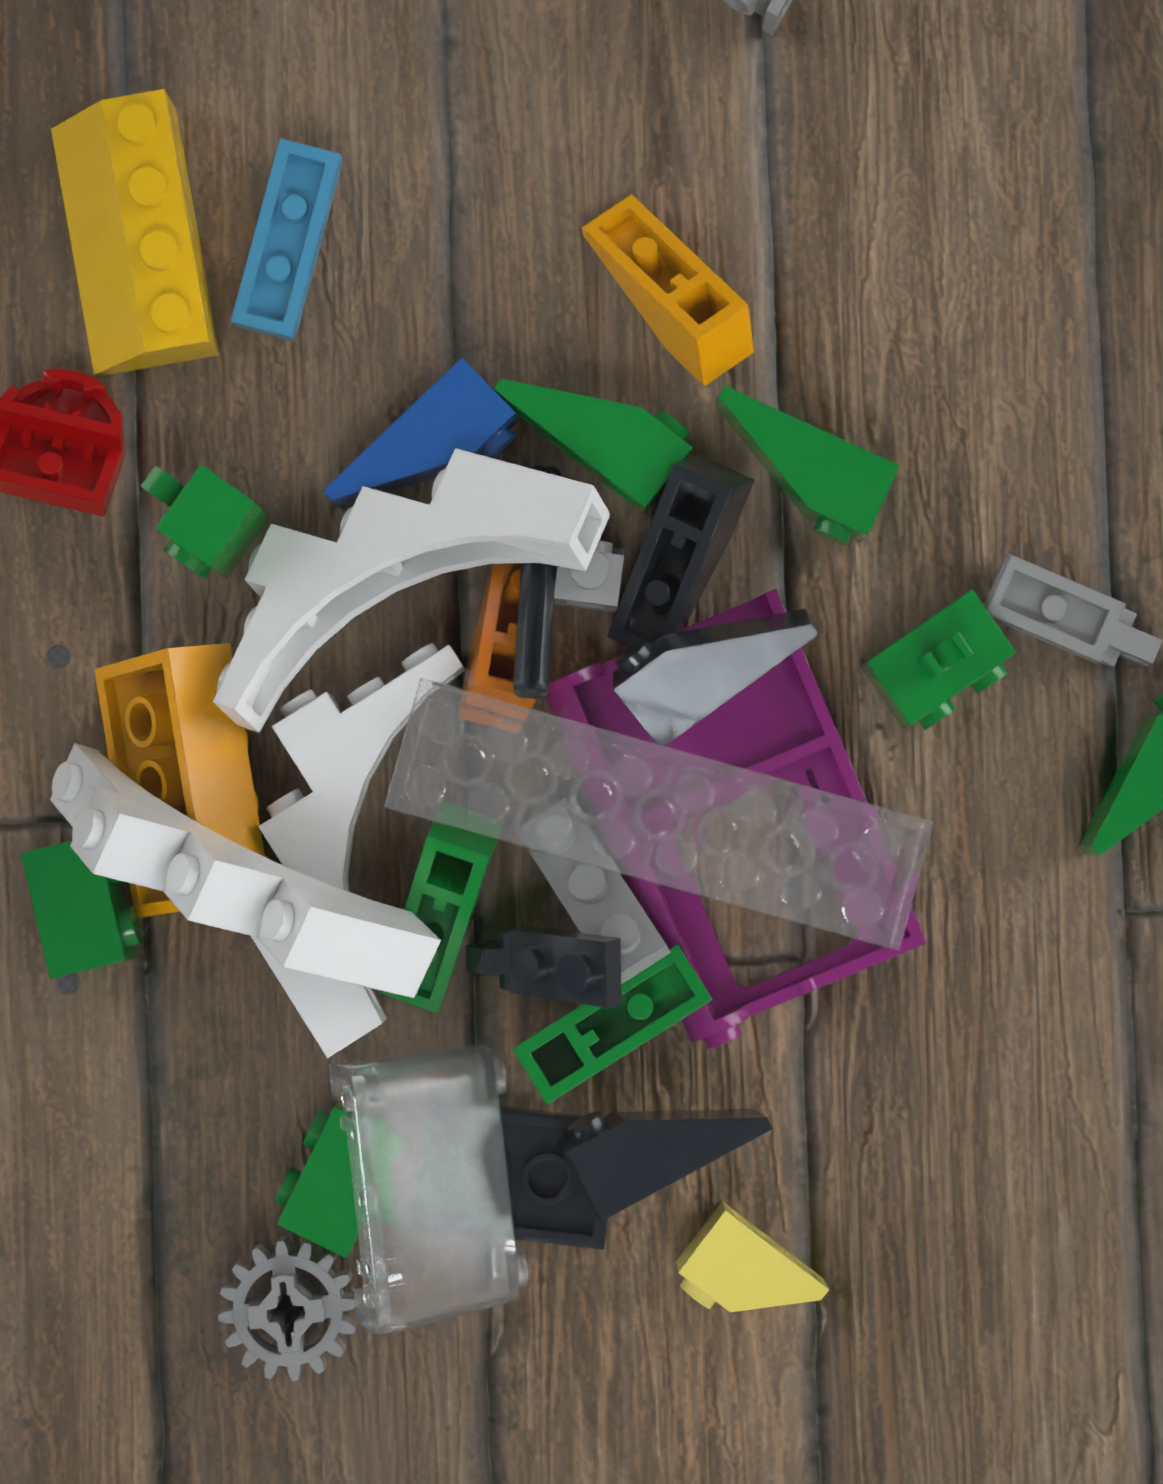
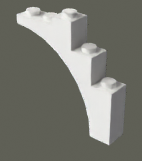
(313, 586)
(316, 832)
(218, 883)

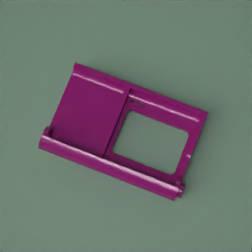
(769, 728)

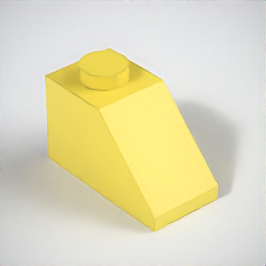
(744, 1267)

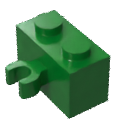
(206, 520)
(938, 661)

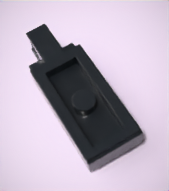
(552, 964)

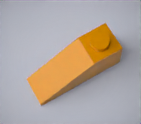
(673, 290)

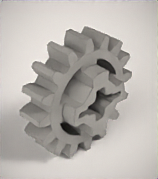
(261, 1310)

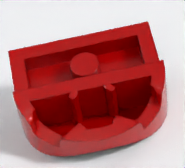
(61, 442)

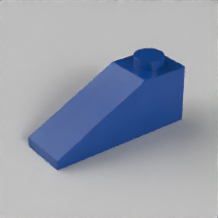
(451, 414)

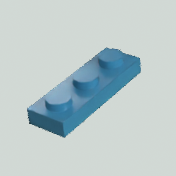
(287, 240)

